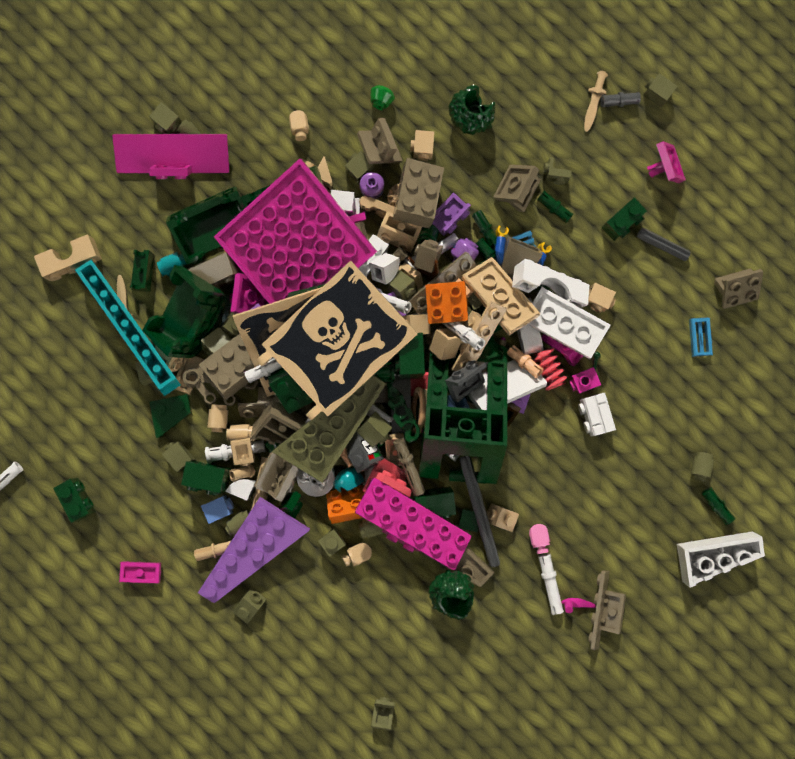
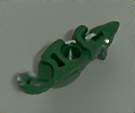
(402, 414)

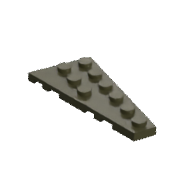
(324, 438)

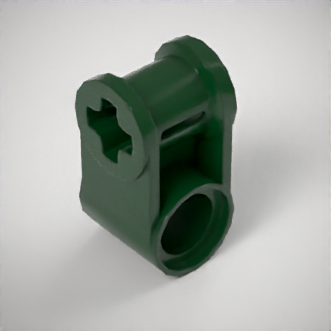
(387, 372)

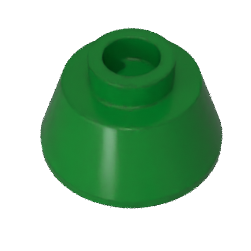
(381, 97)

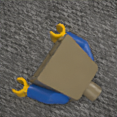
(512, 251)

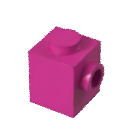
(584, 380)

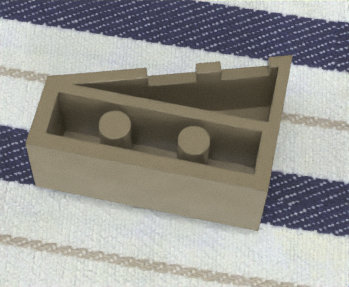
(218, 271)
(276, 424)

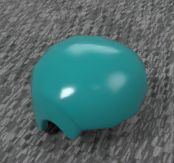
(348, 479)

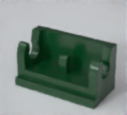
(142, 271)

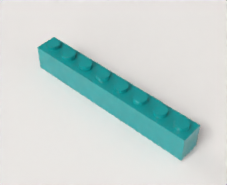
(128, 328)

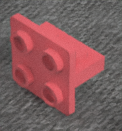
(391, 476)

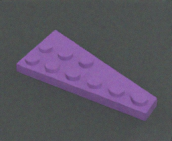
(257, 541)

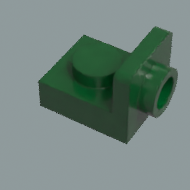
(291, 504)

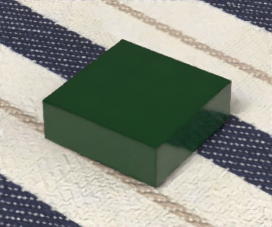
(468, 521)

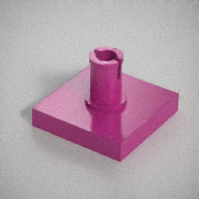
(669, 164)
(244, 295)

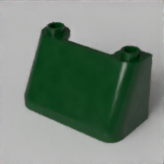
(199, 223)
(187, 316)

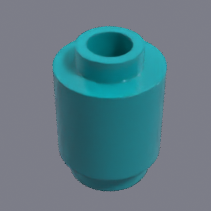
(167, 263)

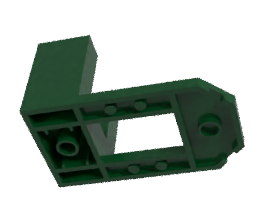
(466, 429)

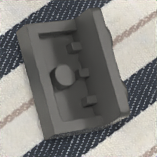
(465, 380)

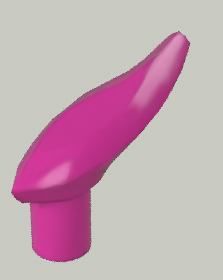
(576, 603)

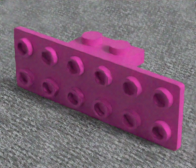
(171, 154)
(412, 524)

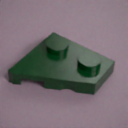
(169, 412)

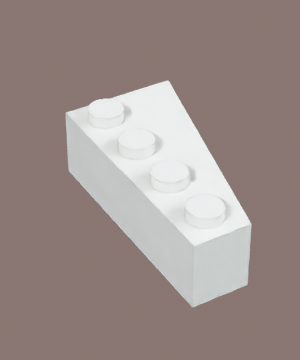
(712, 556)

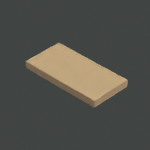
(492, 283)

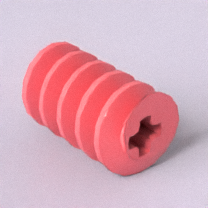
(550, 368)

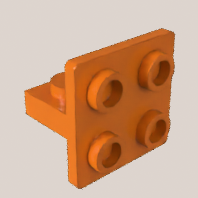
(446, 302)
(343, 504)

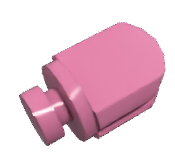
(539, 538)

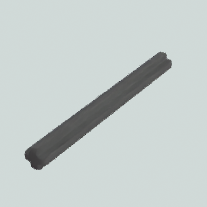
(479, 510)

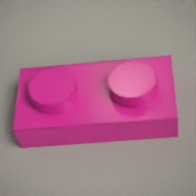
(140, 572)

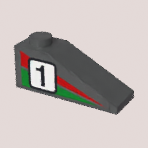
(362, 454)

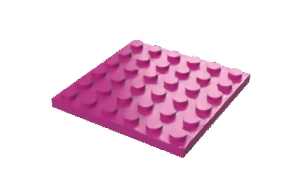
(293, 236)

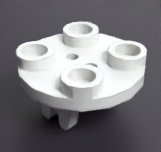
(316, 488)

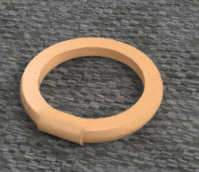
(418, 392)

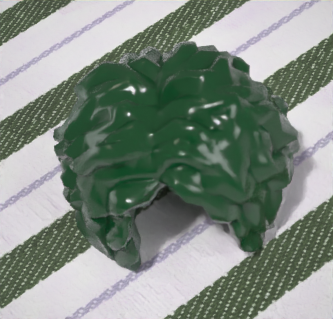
(469, 113)
(452, 594)

